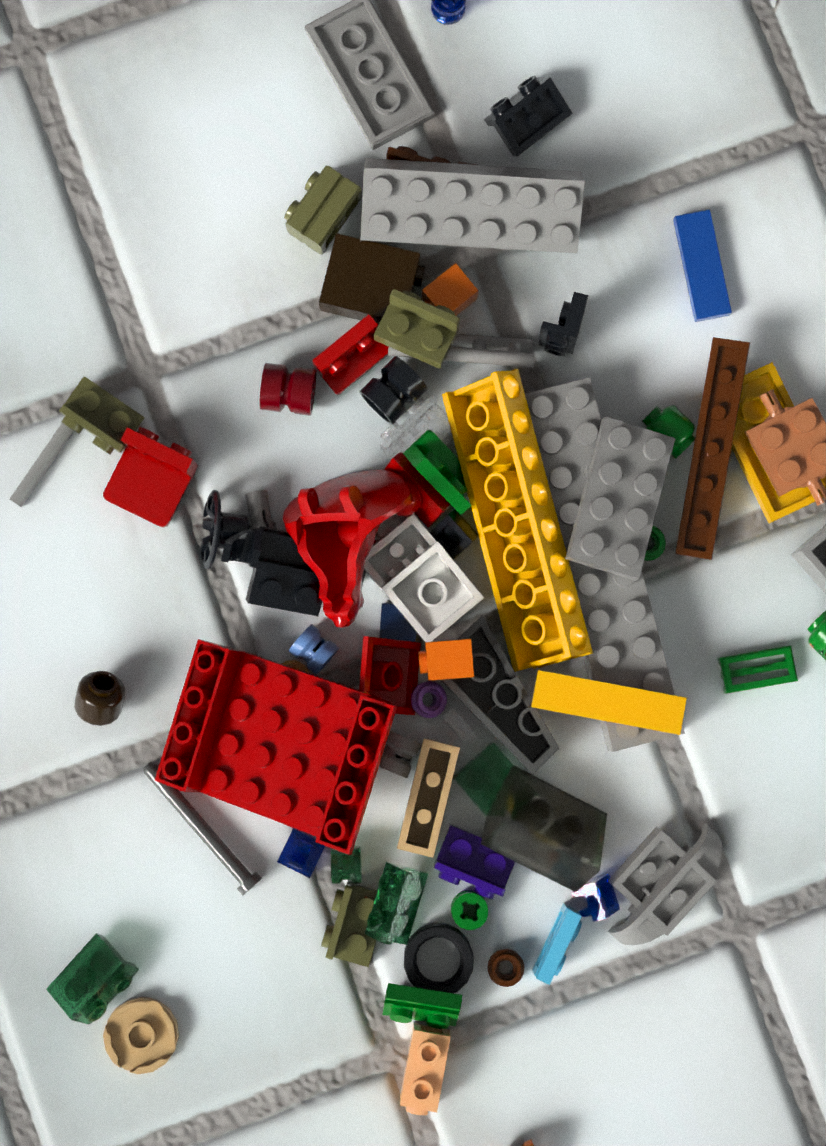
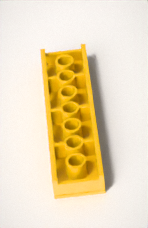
(516, 522)

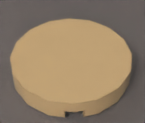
(141, 1035)

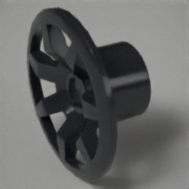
(221, 528)

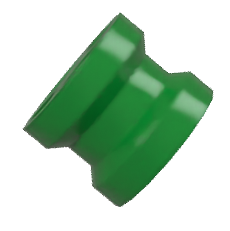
(465, 904)

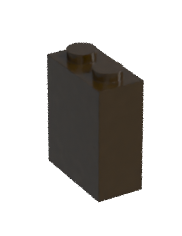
(364, 275)

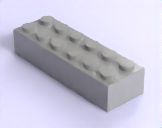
(471, 205)

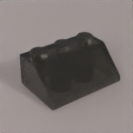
(545, 830)

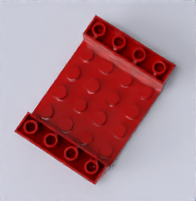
(277, 742)

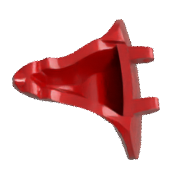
(338, 528)

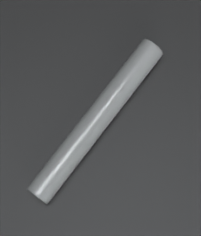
(41, 465)

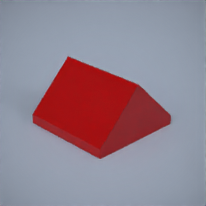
(390, 670)

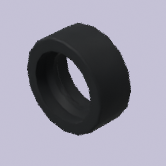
(439, 930)

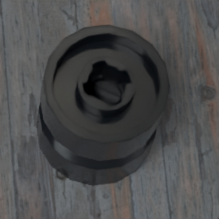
(393, 390)

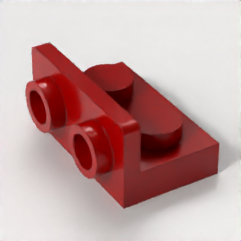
(350, 356)

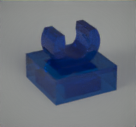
(301, 853)
(600, 898)

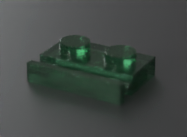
(484, 776)

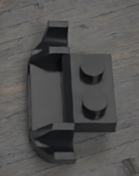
(279, 573)

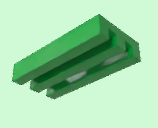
(727, 674)

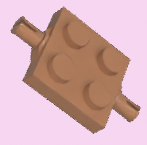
(792, 446)

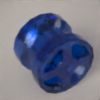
(448, 15)

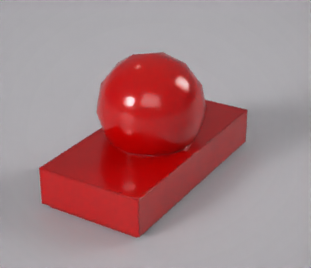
(427, 502)

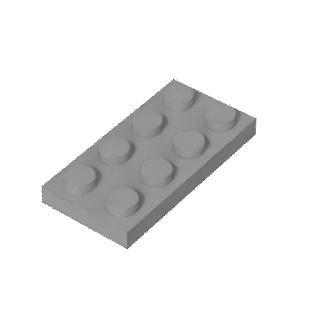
(620, 498)

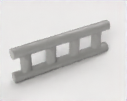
(487, 350)

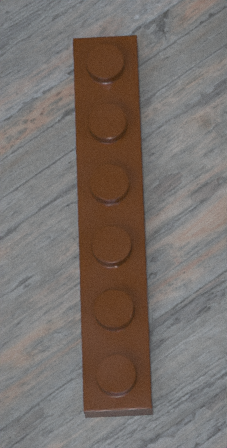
(712, 448)

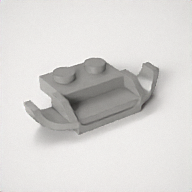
(664, 883)

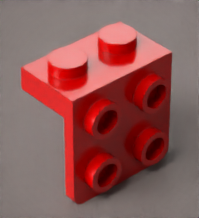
(150, 477)

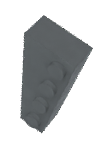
(501, 701)

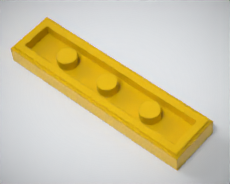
(608, 702)

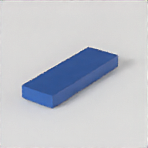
(702, 265)

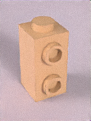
(424, 1069)

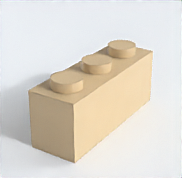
(428, 797)

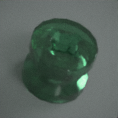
(346, 866)

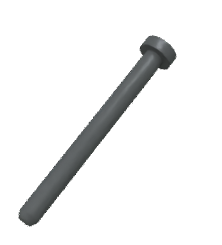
(205, 832)

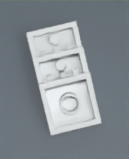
(419, 576)

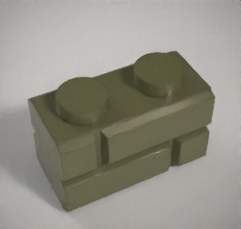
(323, 209)

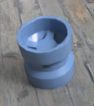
(305, 647)

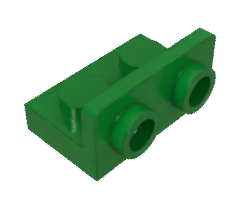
(439, 468)

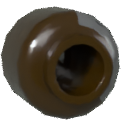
(99, 698)

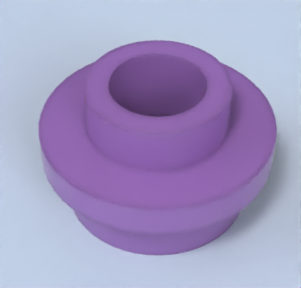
(439, 699)

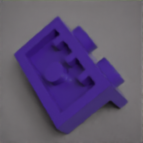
(467, 860)

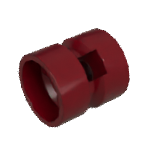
(289, 389)

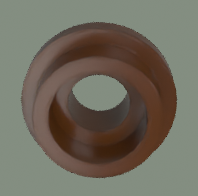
(514, 975)

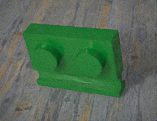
(420, 1004)

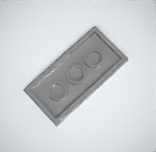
(369, 72)

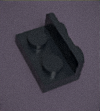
(528, 114)
(563, 337)

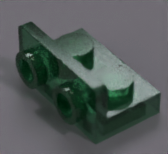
(396, 904)
(92, 981)

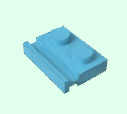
(552, 954)

